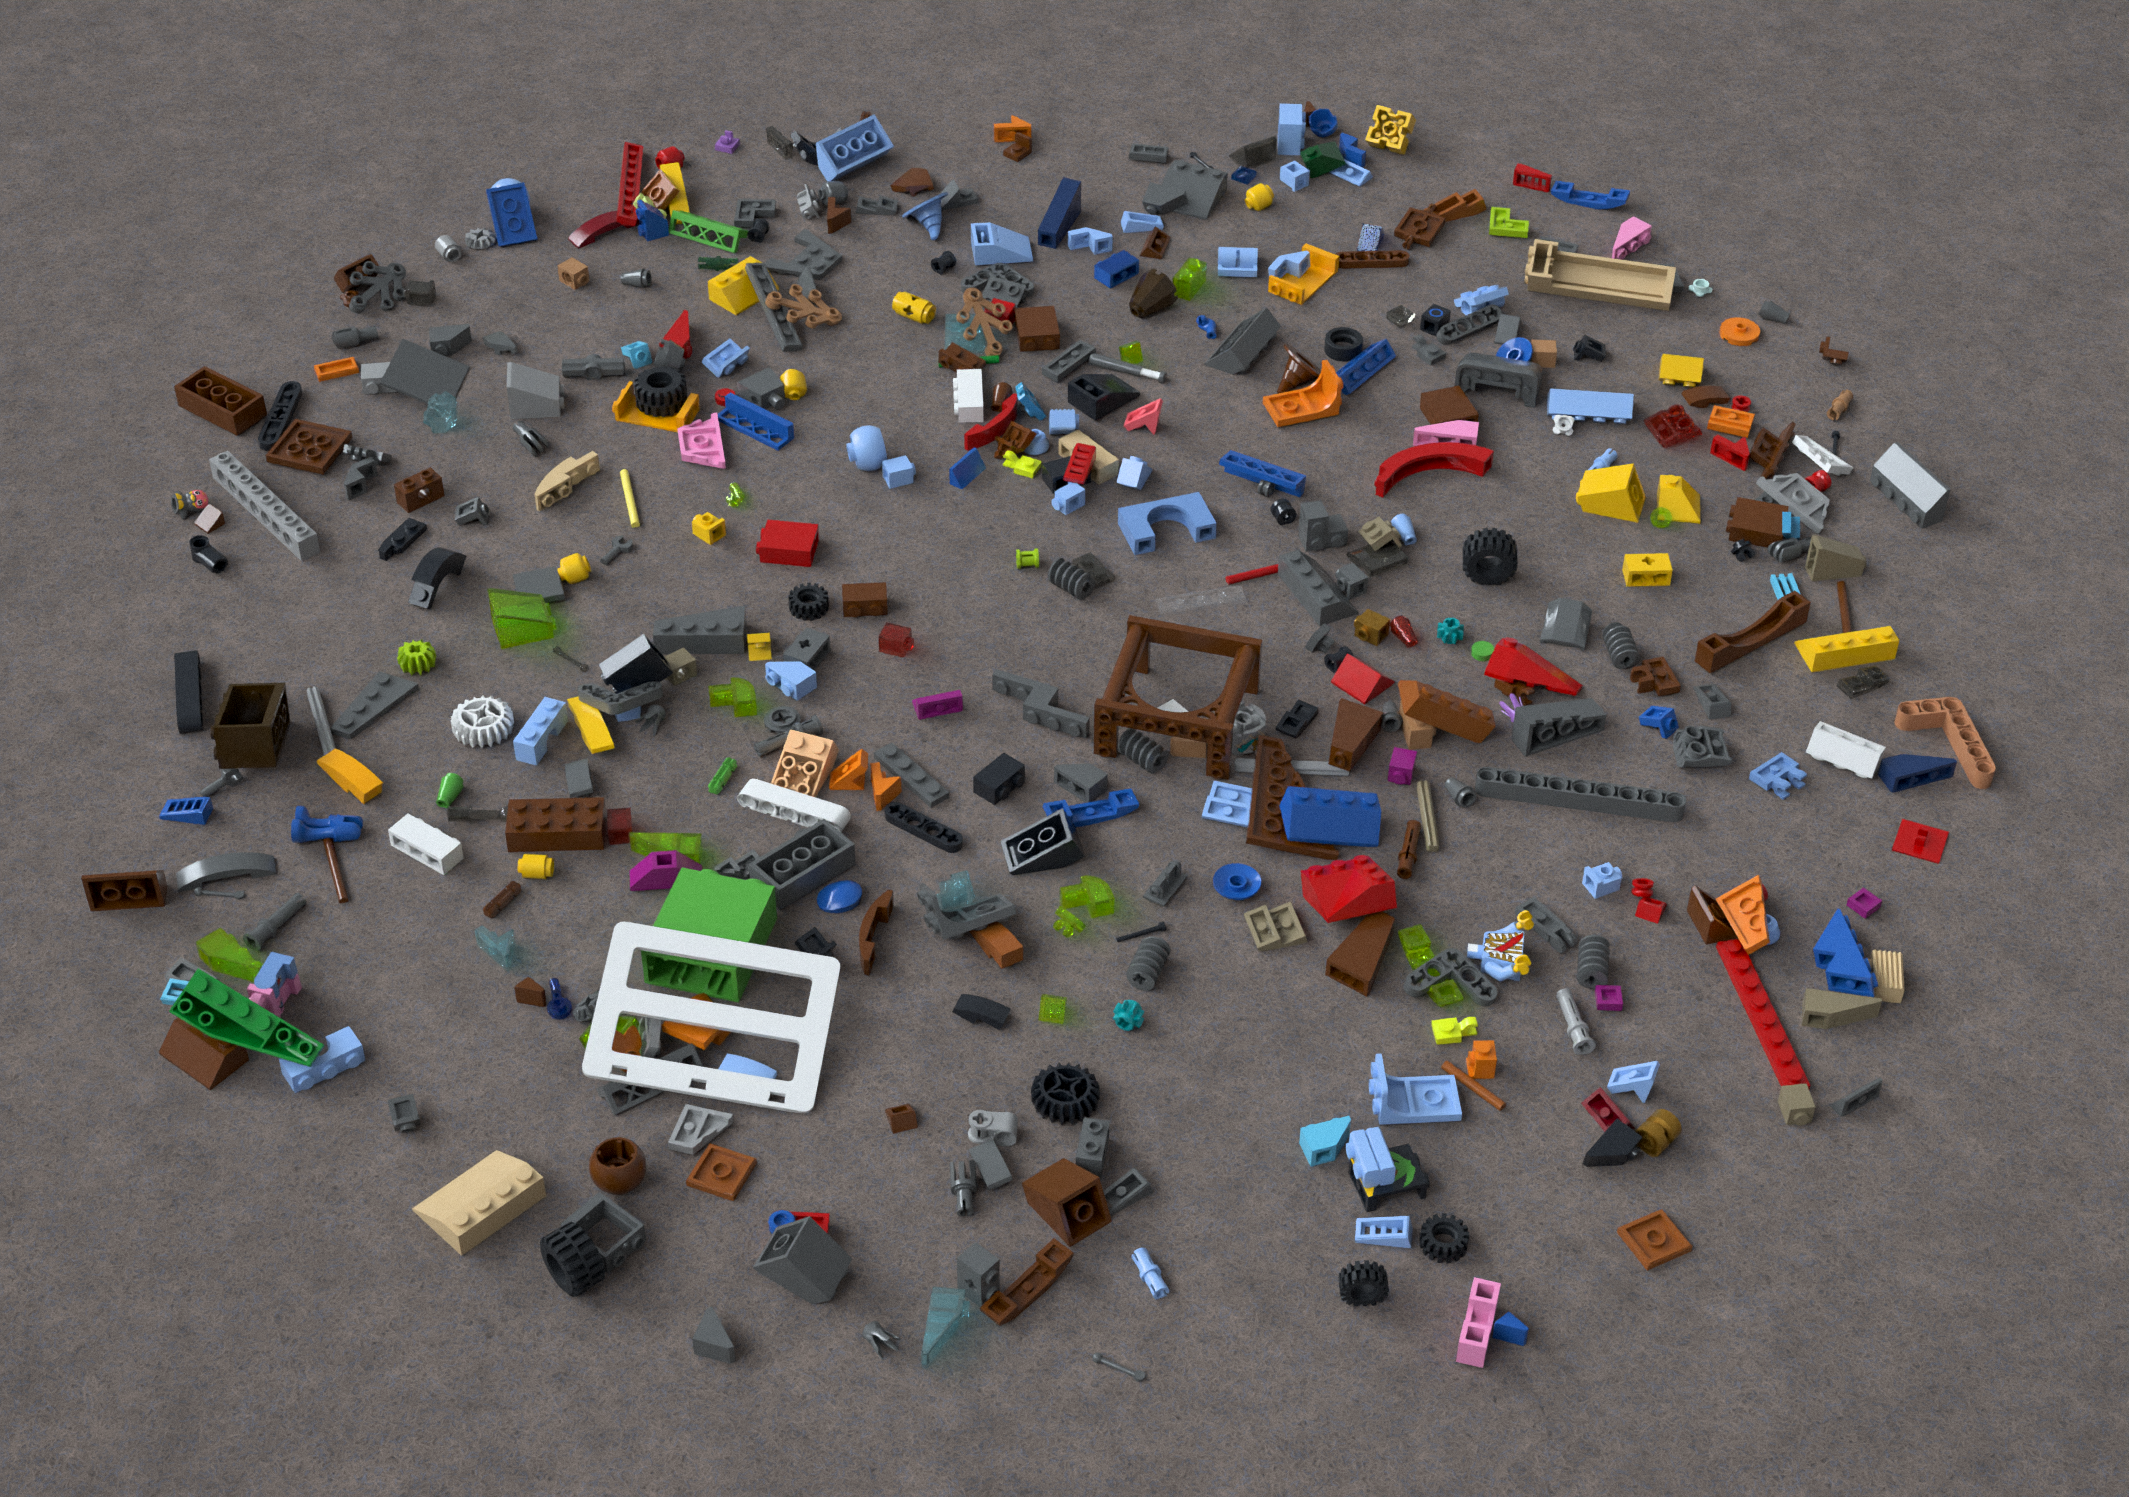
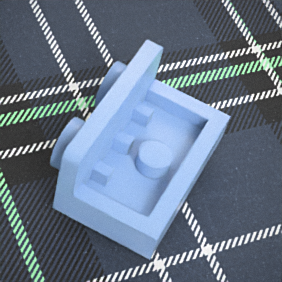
(725, 358)

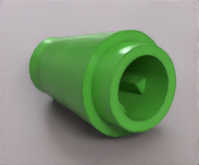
(449, 789)

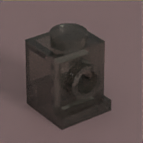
(420, 293)

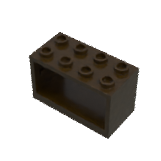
(251, 725)

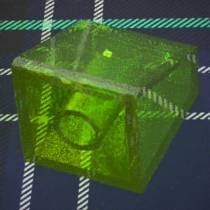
(520, 617)

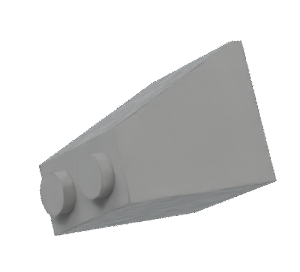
(533, 393)

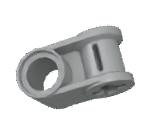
(995, 1125)

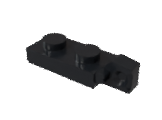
(401, 538)

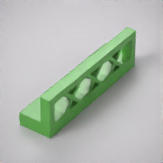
(710, 224)

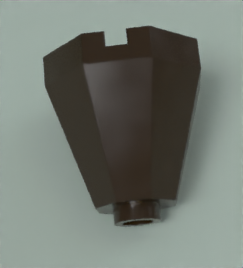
(1152, 294)

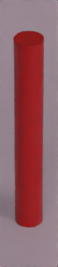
(1252, 574)

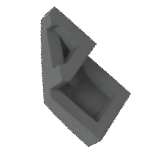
(500, 343)
(737, 868)

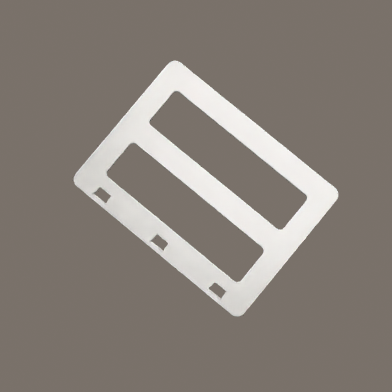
(723, 1085)

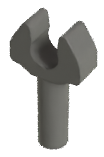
(618, 548)
(228, 777)

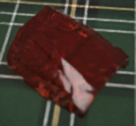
(1672, 426)

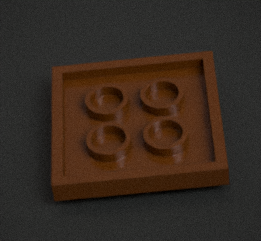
(309, 446)

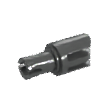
(353, 336)
(530, 437)
(1788, 548)
(963, 1187)

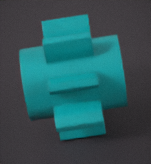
(1450, 631)
(1128, 1015)

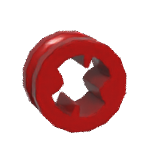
(1741, 403)
(1642, 887)

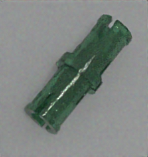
(717, 263)

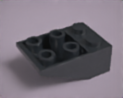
(1099, 394)

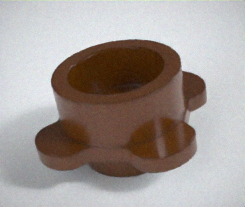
(348, 296)

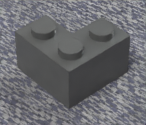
(1319, 529)

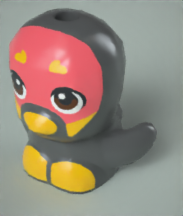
(190, 501)

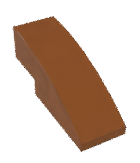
(1459, 207)
(999, 944)

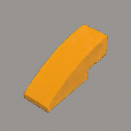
(351, 775)

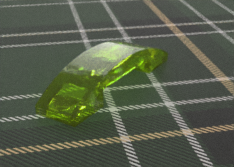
(1417, 950)

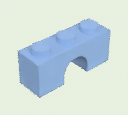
(547, 719)
(343, 1053)

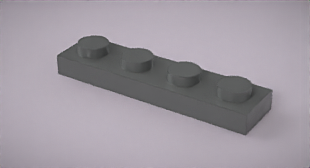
(911, 775)

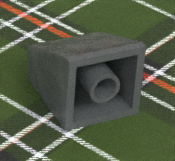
(804, 1260)

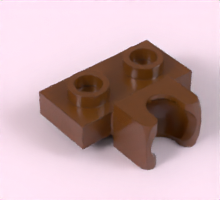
(1655, 675)

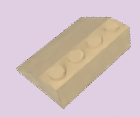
(482, 1200)

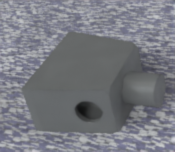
(763, 389)

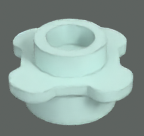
(1700, 287)

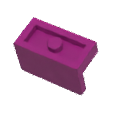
(938, 704)

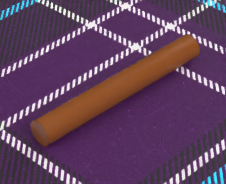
(1473, 1085)

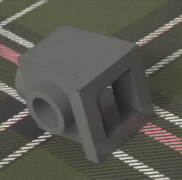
(1352, 581)

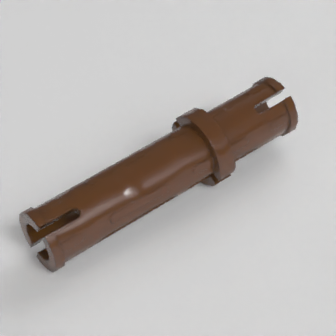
(1406, 865)

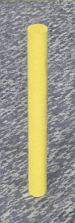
(629, 498)

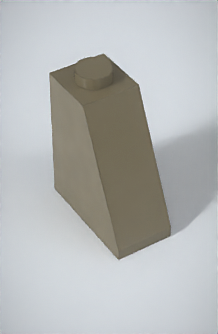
(1833, 560)

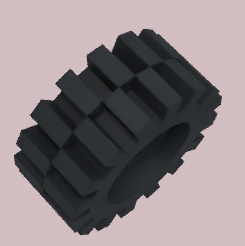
(808, 593)
(1444, 1226)
(1363, 1283)

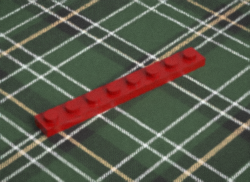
(629, 183)
(1761, 1013)

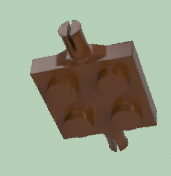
(1419, 226)

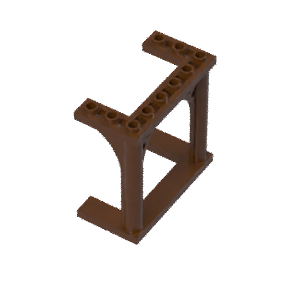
(1135, 657)

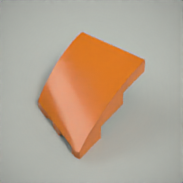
(699, 1036)

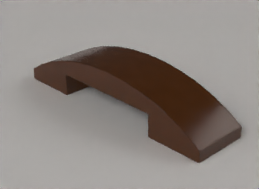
(878, 912)
(1030, 1285)

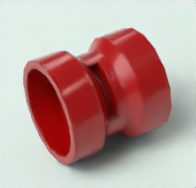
(1820, 480)

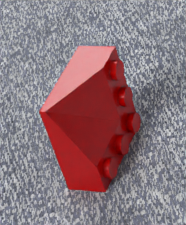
(1348, 888)

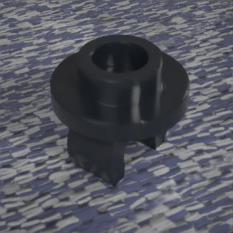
(1742, 547)

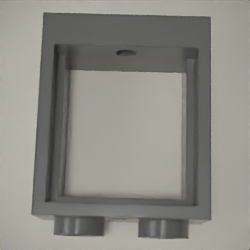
(602, 1207)

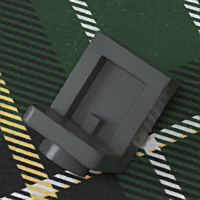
(404, 1113)

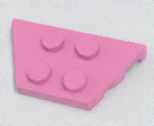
(702, 443)

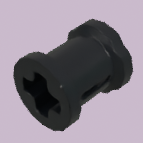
(759, 229)
(943, 262)
(1333, 667)

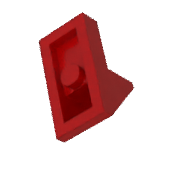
(1733, 453)

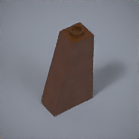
(1353, 733)
(1362, 953)

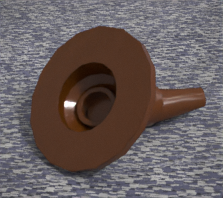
(1297, 370)

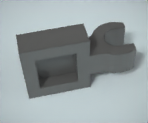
(1429, 353)

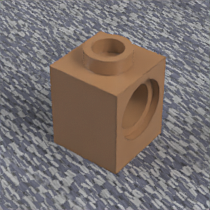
(573, 273)

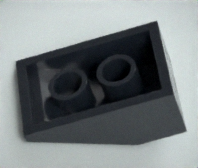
(1043, 845)

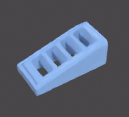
(1140, 222)
(1386, 1239)

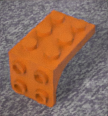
(1310, 403)

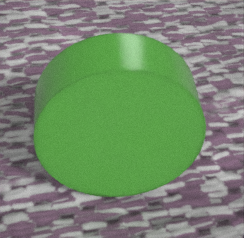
(1482, 650)

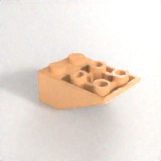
(805, 763)

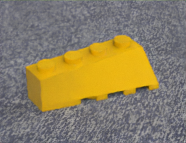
(1849, 648)

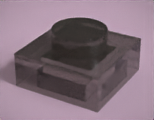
(1400, 316)

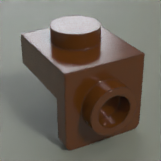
(1835, 356)

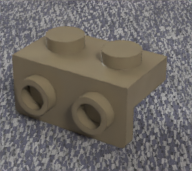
(1379, 533)

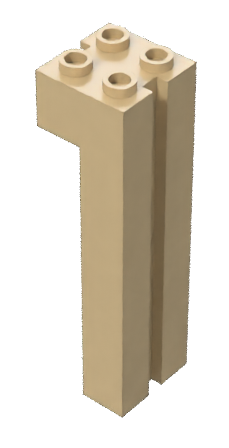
(1598, 277)

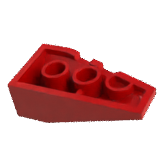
(1517, 661)

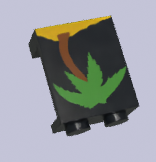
(1407, 1177)

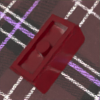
(1604, 1110)

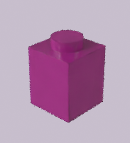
(1402, 766)

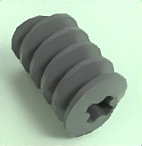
(1071, 578)
(1620, 645)
(1142, 750)
(1593, 961)
(1148, 963)

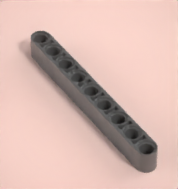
(1580, 794)

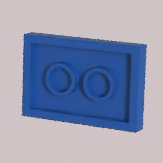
(511, 214)

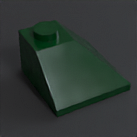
(1322, 158)

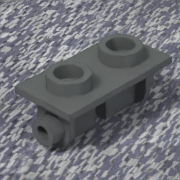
(1166, 884)

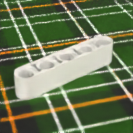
(791, 805)

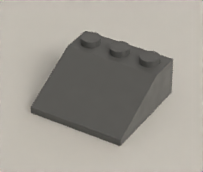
(1202, 185)

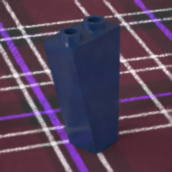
(1061, 213)

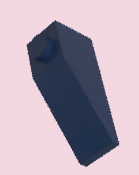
(1910, 771)

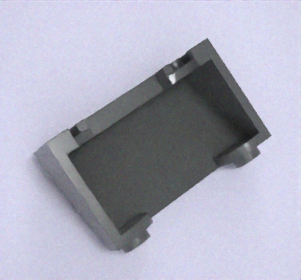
(1501, 372)

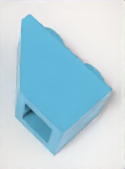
(1324, 1140)

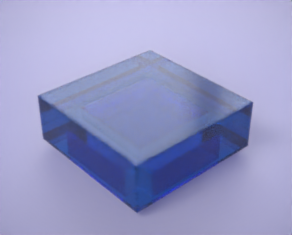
(1243, 175)

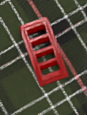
(1522, 169)
(1080, 462)

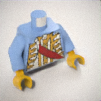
(1503, 950)

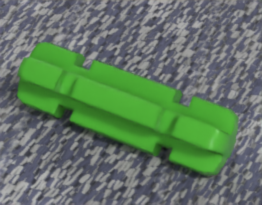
(722, 775)

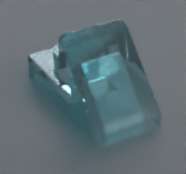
(500, 948)

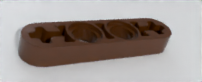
(1392, 259)

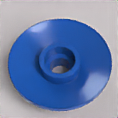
(1517, 349)
(1237, 881)

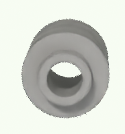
(448, 248)

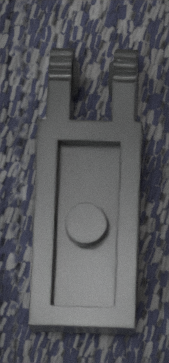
(1548, 925)

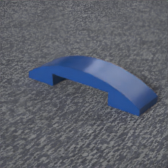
(1566, 193)
(1117, 805)

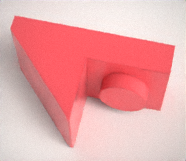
(1145, 415)

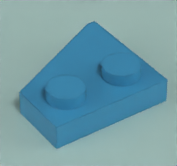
(1031, 404)

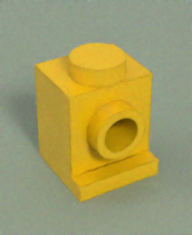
(704, 526)

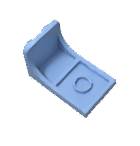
(1413, 1098)

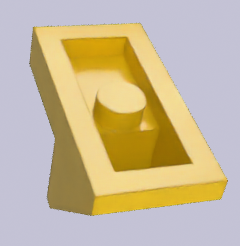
(759, 646)

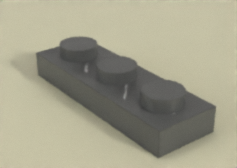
(1068, 361)

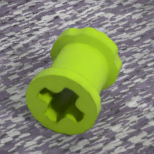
(1027, 558)

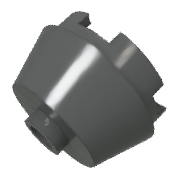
(670, 355)

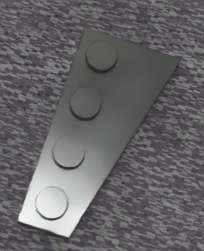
(371, 703)

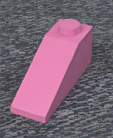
(1453, 431)

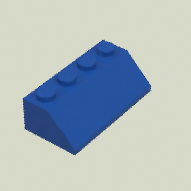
(1331, 816)

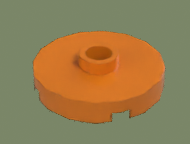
(1739, 331)

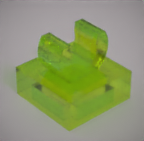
(1131, 352)
(1069, 920)
(1052, 1008)

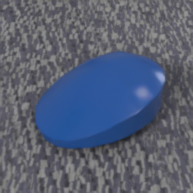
(839, 896)

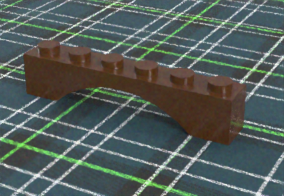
(1785, 615)

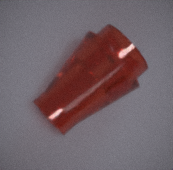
(1403, 631)

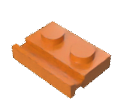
(1730, 421)

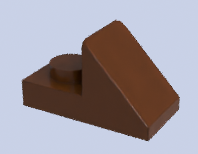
(836, 216)

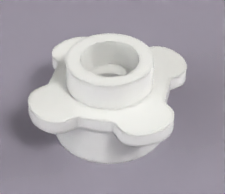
(1563, 419)

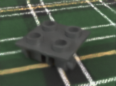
(1004, 290)

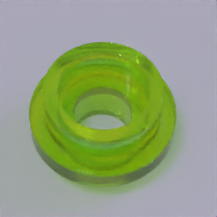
(1660, 511)

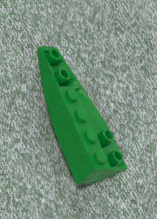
(241, 1022)

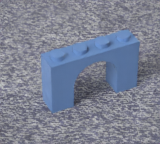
(1187, 509)

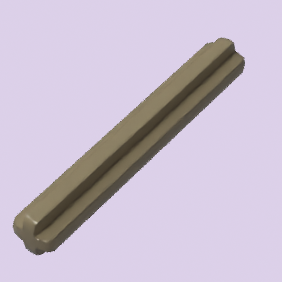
(1427, 816)

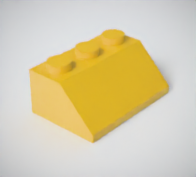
(734, 289)

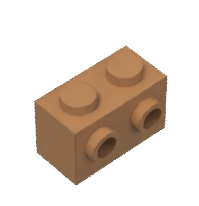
(1416, 733)

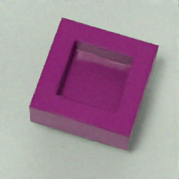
(1864, 903)
(1608, 997)

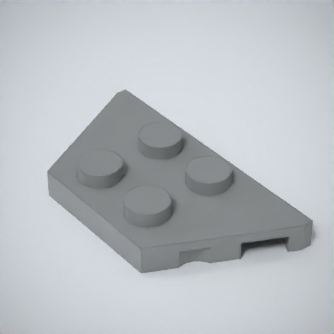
(1800, 496)

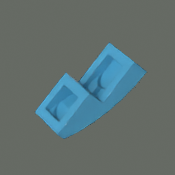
(1790, 526)

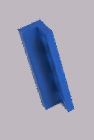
(1365, 365)
(759, 419)
(1256, 469)

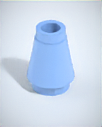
(1405, 528)

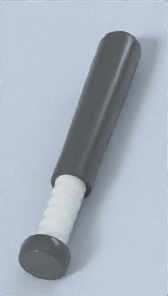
(1125, 367)

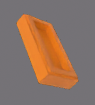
(336, 369)

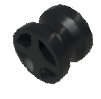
(1283, 511)

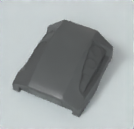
(1567, 623)
(1700, 747)

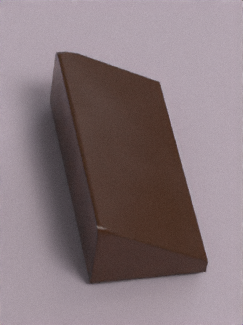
(1155, 244)

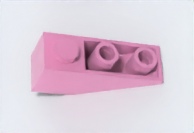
(1630, 237)

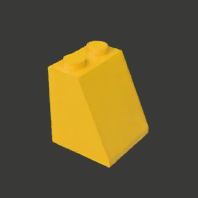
(1612, 492)

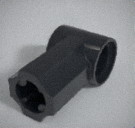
(207, 555)

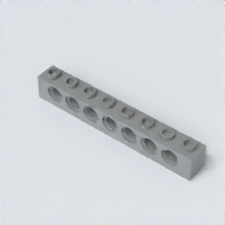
(264, 505)

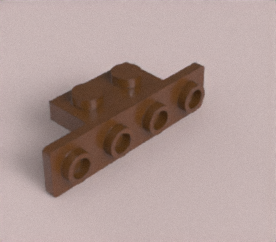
(1769, 449)

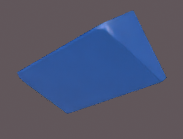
(966, 469)

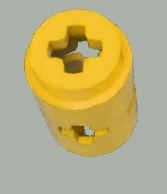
(922, 309)

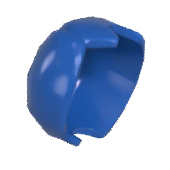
(1323, 123)

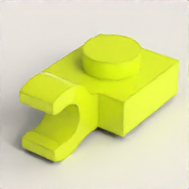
(1024, 466)
(1451, 1031)

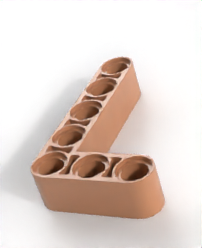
(1959, 729)

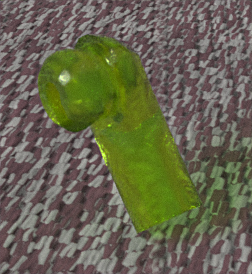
(737, 495)

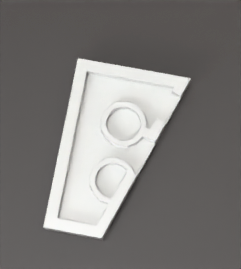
(1821, 456)

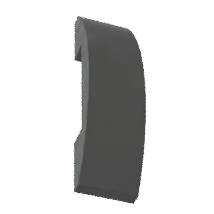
(223, 867)

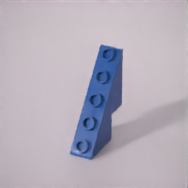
(1844, 959)

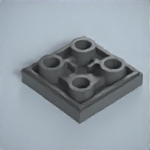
(542, 582)

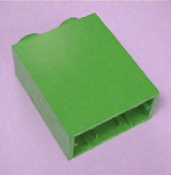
(713, 907)

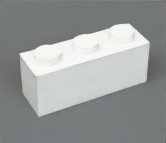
(968, 395)
(1845, 750)
(426, 844)

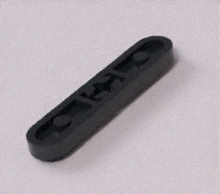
(285, 402)

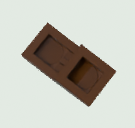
(1703, 395)

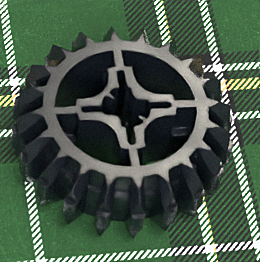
(1063, 1099)

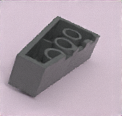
(703, 633)
(1555, 724)

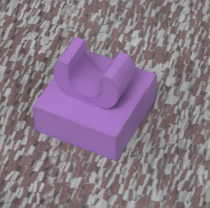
(727, 143)

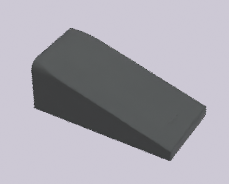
(1714, 703)
(1127, 1191)

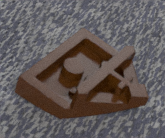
(914, 181)
(1015, 439)

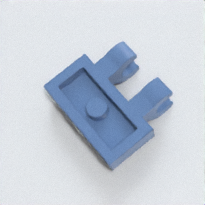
(1773, 773)

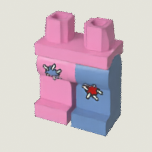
(275, 983)

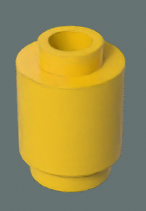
(536, 866)

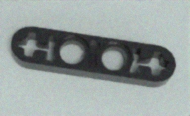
(926, 825)

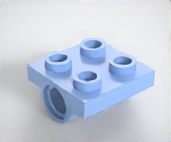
(1237, 262)
(1481, 298)

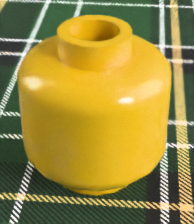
(1259, 197)
(794, 384)
(574, 568)

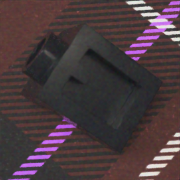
(1590, 347)

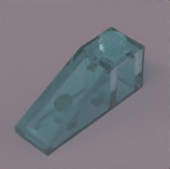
(943, 1321)

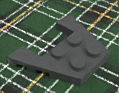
(816, 256)

